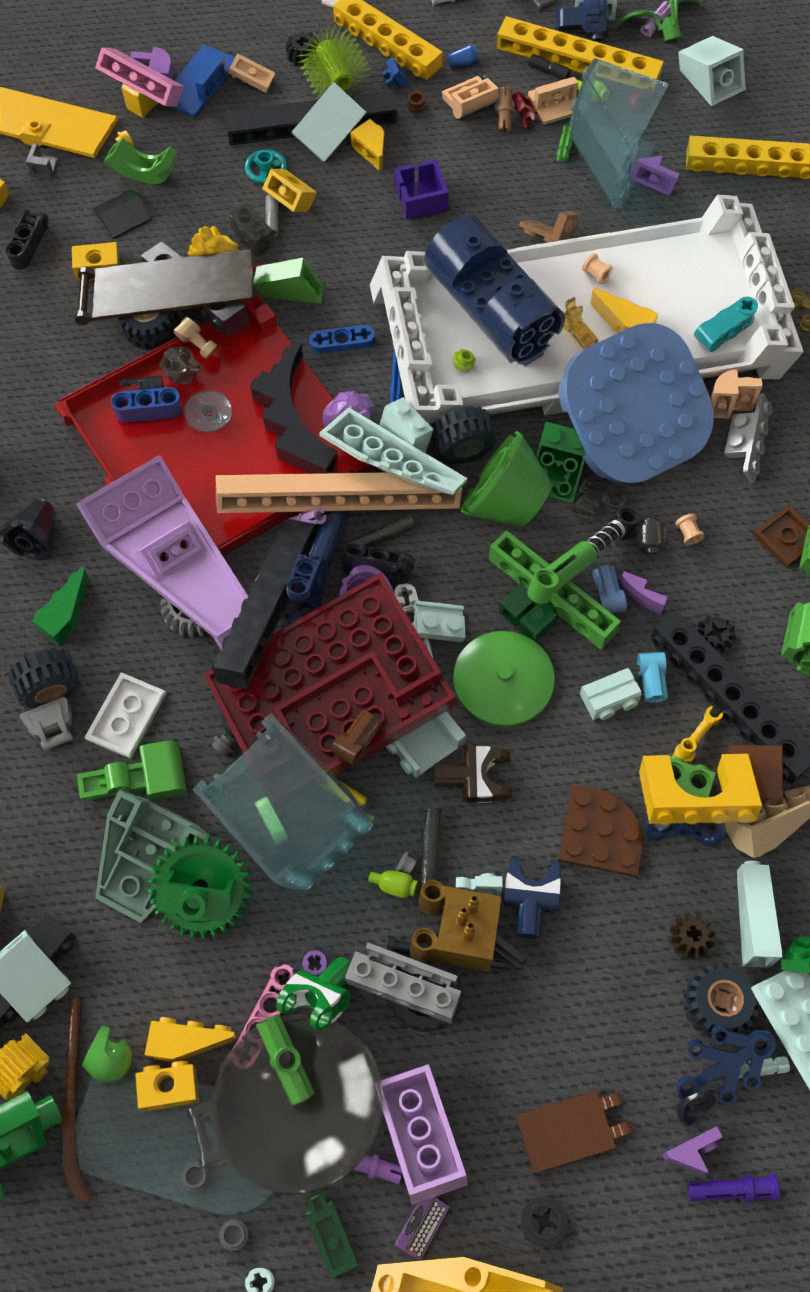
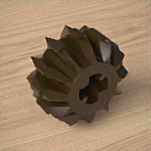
(686, 943)

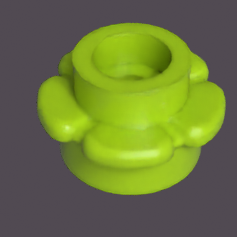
(463, 360)

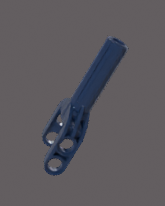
(311, 570)

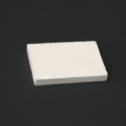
(125, 715)

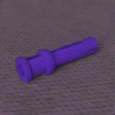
(745, 1188)

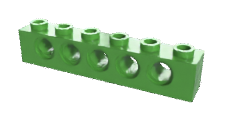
(568, 602)

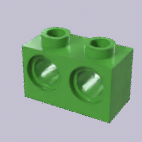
(688, 772)

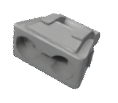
(48, 720)

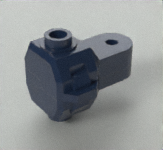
(590, 17)

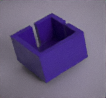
(426, 195)

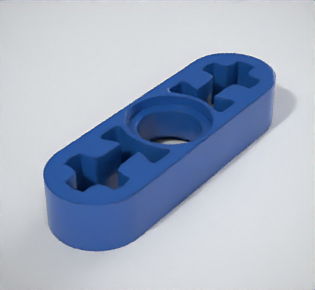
(359, 342)

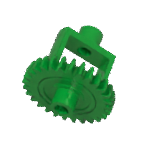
(196, 906)
(24, 1127)

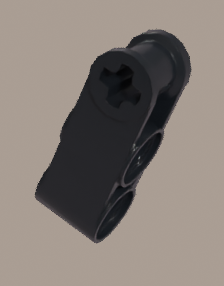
(26, 238)
(384, 560)

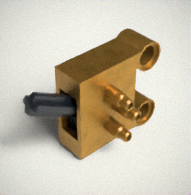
(466, 930)

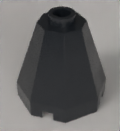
(30, 527)

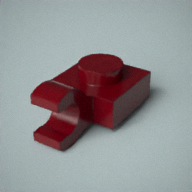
(525, 108)

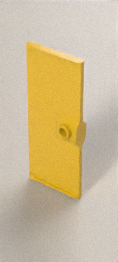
(53, 123)

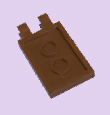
(570, 1130)

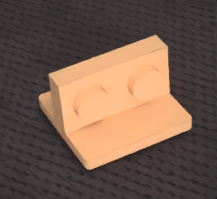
(554, 100)

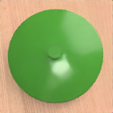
(503, 679)

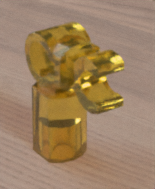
(574, 323)

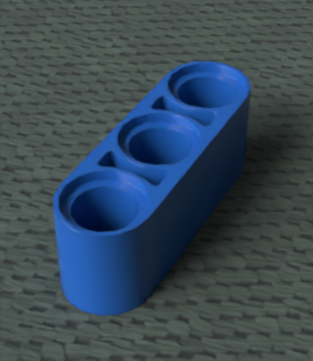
(157, 408)

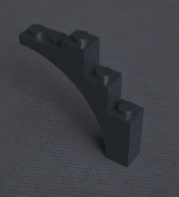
(295, 442)

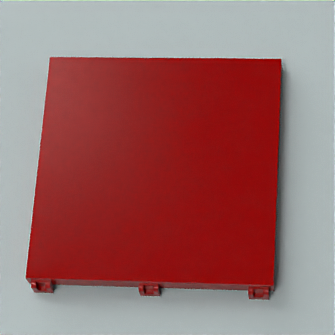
(199, 456)

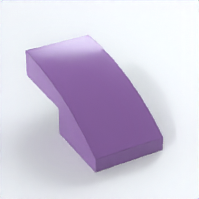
(635, 588)

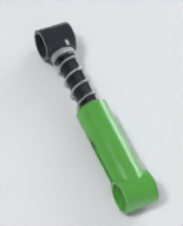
(556, 575)

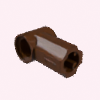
(353, 744)

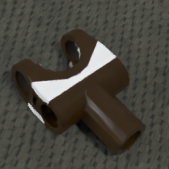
(473, 776)

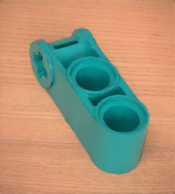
(727, 323)

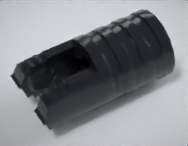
(144, 382)

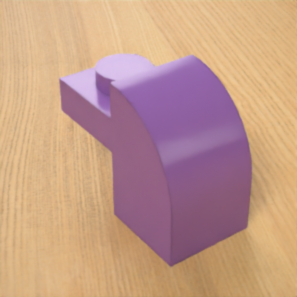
(157, 60)

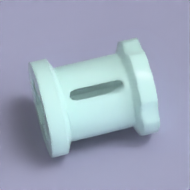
(264, 1273)

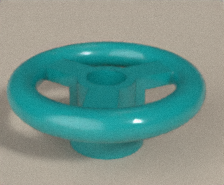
(265, 161)

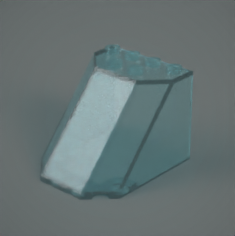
(610, 124)

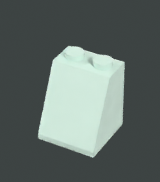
(714, 69)

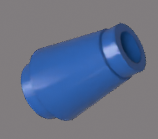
(463, 57)

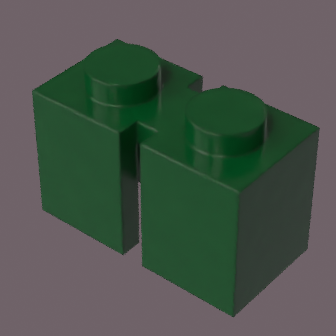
(534, 617)

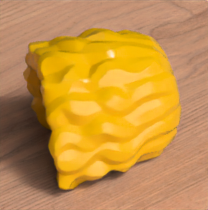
(210, 242)

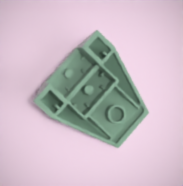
(133, 840)

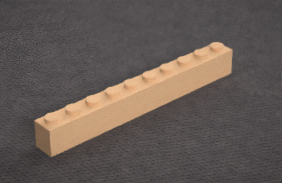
(326, 492)

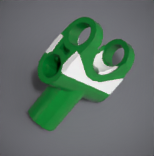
(320, 993)

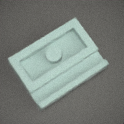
(439, 621)

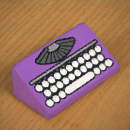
(422, 1227)

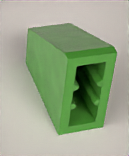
(289, 281)

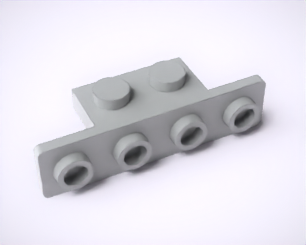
(748, 435)

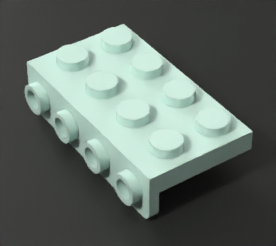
(787, 1006)

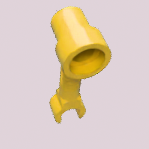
(687, 748)

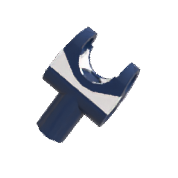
(531, 897)

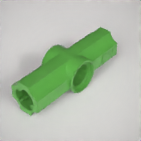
(293, 1075)

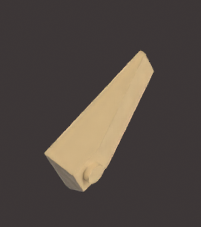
(774, 823)

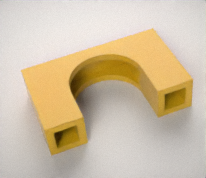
(671, 804)

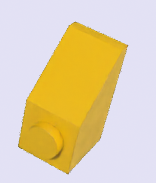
(369, 142)

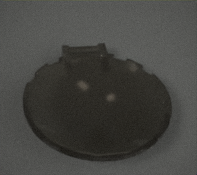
(301, 1143)

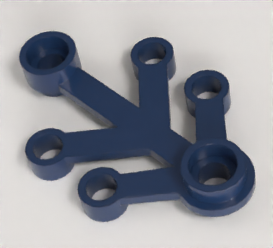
(729, 1062)

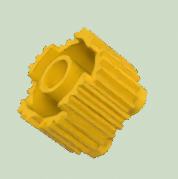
(20, 1065)

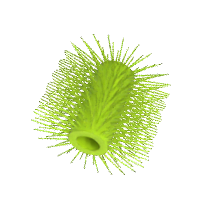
(333, 64)

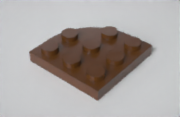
(600, 833)

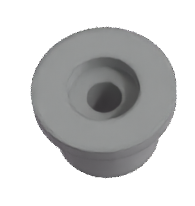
(406, 863)

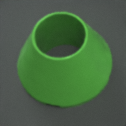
(509, 485)

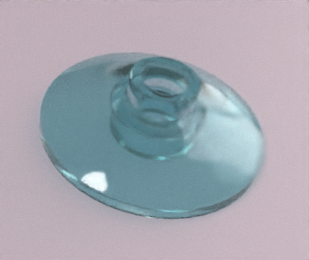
(208, 403)

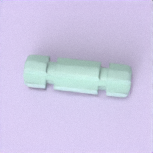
(769, 1067)

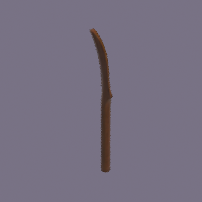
(67, 1125)

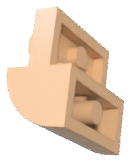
(470, 96)
(734, 394)

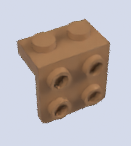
(563, 229)

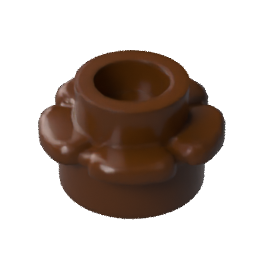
(416, 101)

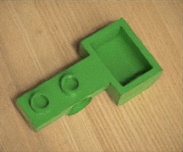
(158, 774)

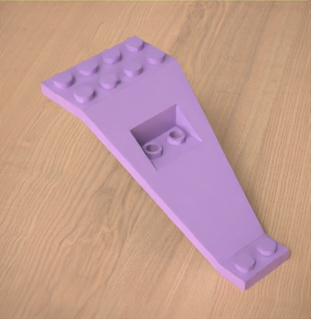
(150, 516)

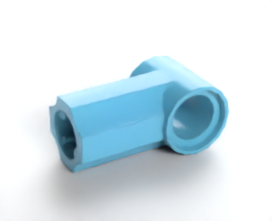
(653, 676)

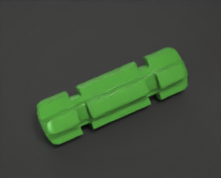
(565, 145)

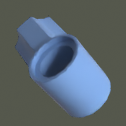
(608, 590)

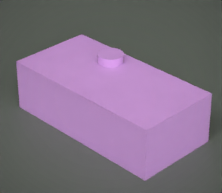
(421, 1135)

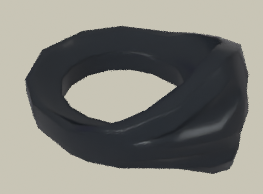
(691, 1114)

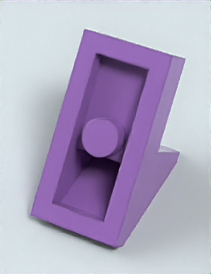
(651, 174)
(688, 1155)

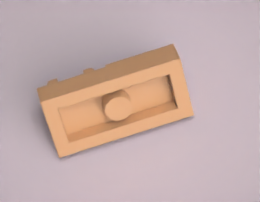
(251, 73)

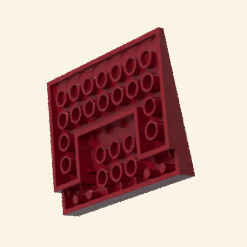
(333, 666)

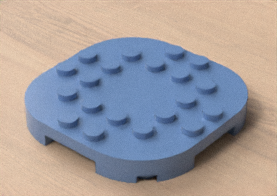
(637, 403)

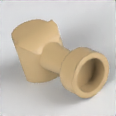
(189, 331)

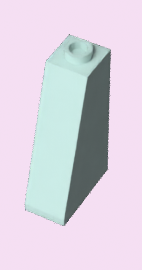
(757, 916)

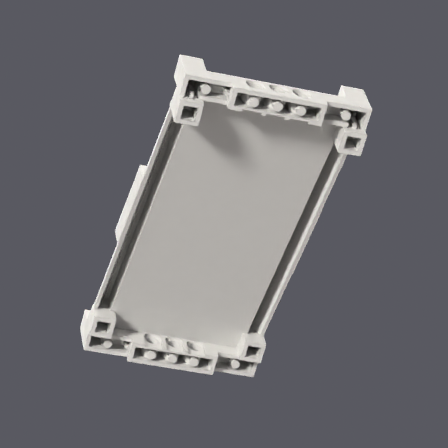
(674, 268)

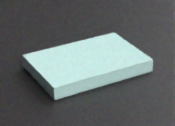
(328, 122)

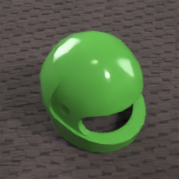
(106, 1059)

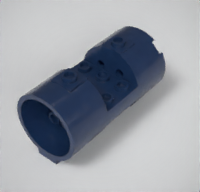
(493, 289)

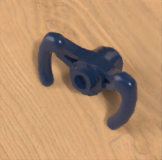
(685, 830)

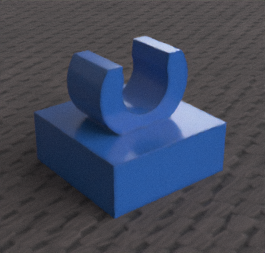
(394, 73)

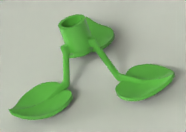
(670, 24)

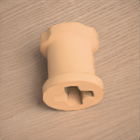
(597, 268)
(689, 529)

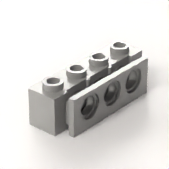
(402, 987)

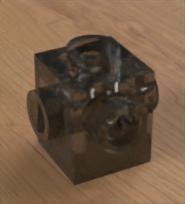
(179, 365)

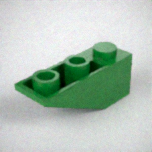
(62, 612)

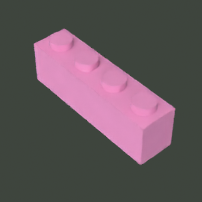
(139, 77)

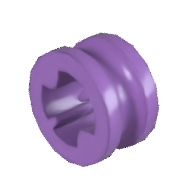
(323, 962)

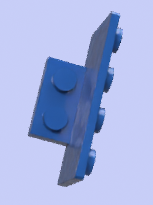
(202, 79)

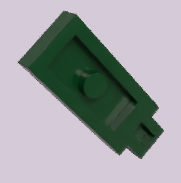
(330, 1235)

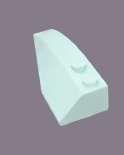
(390, 453)

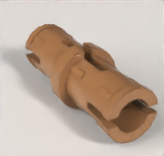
(505, 110)

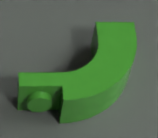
(140, 166)

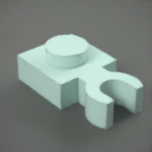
(485, 883)

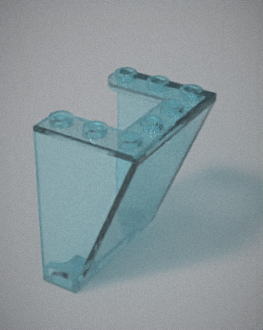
(286, 807)

